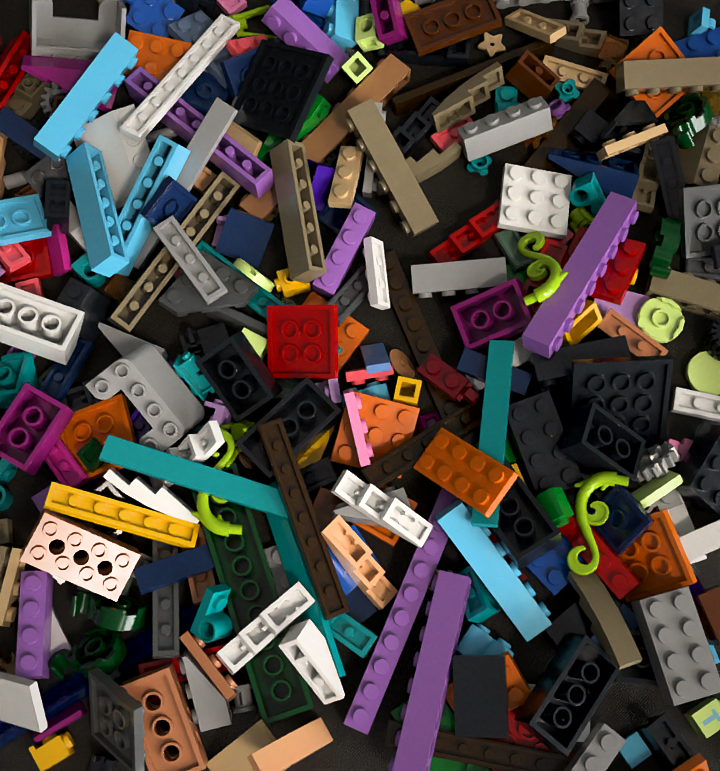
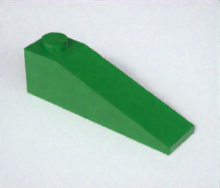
(317, 113)

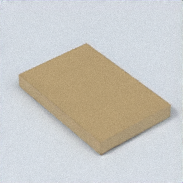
(235, 754)

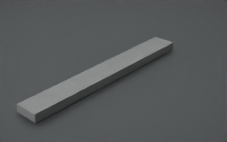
(201, 147)

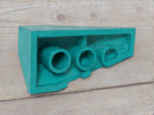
(14, 372)

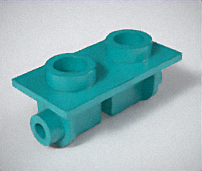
(188, 370)

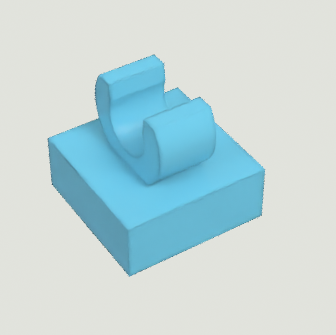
(700, 22)

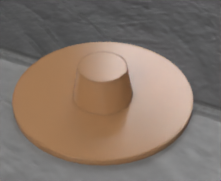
(401, 363)

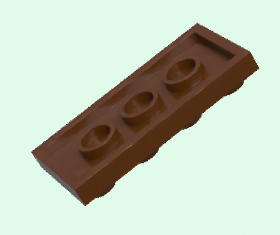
(450, 23)

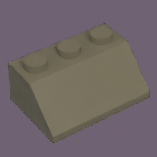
(702, 161)

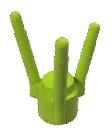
(242, 18)
(580, 217)
(237, 431)

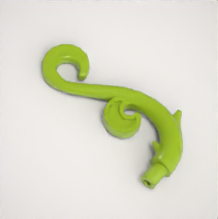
(536, 270)
(203, 512)
(601, 514)

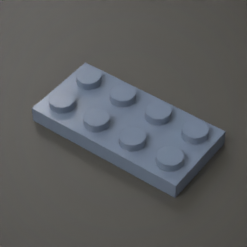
(190, 30)

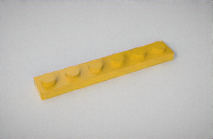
(121, 516)

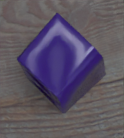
(321, 179)

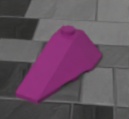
(62, 72)

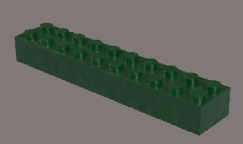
(246, 570)

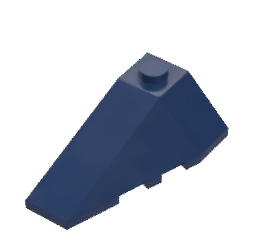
(613, 174)

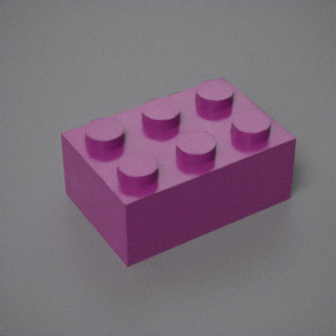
(493, 315)
(32, 428)

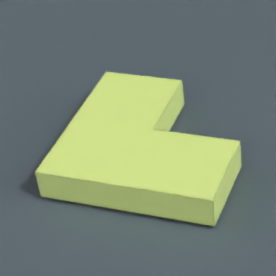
(656, 488)

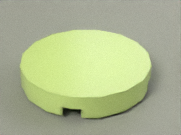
(253, 274)
(660, 319)
(704, 373)

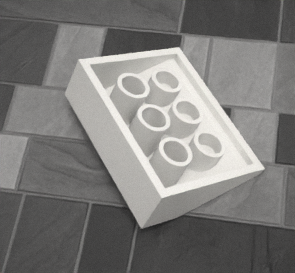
(121, 154)

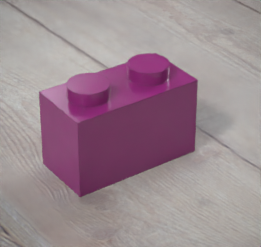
(389, 21)

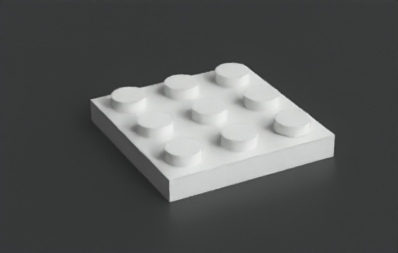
(534, 201)

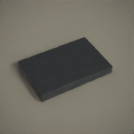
(480, 696)

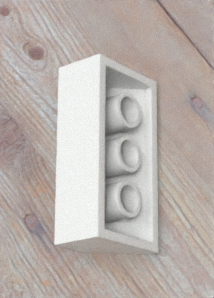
(38, 324)

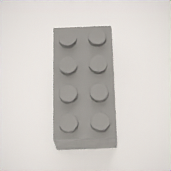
(677, 646)

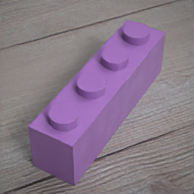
(300, 31)
(344, 250)
(34, 625)

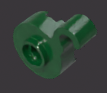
(688, 118)
(663, 247)
(122, 615)
(99, 649)

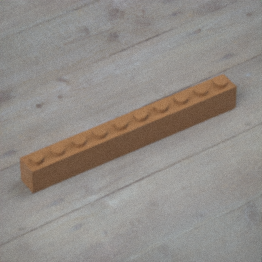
(332, 131)

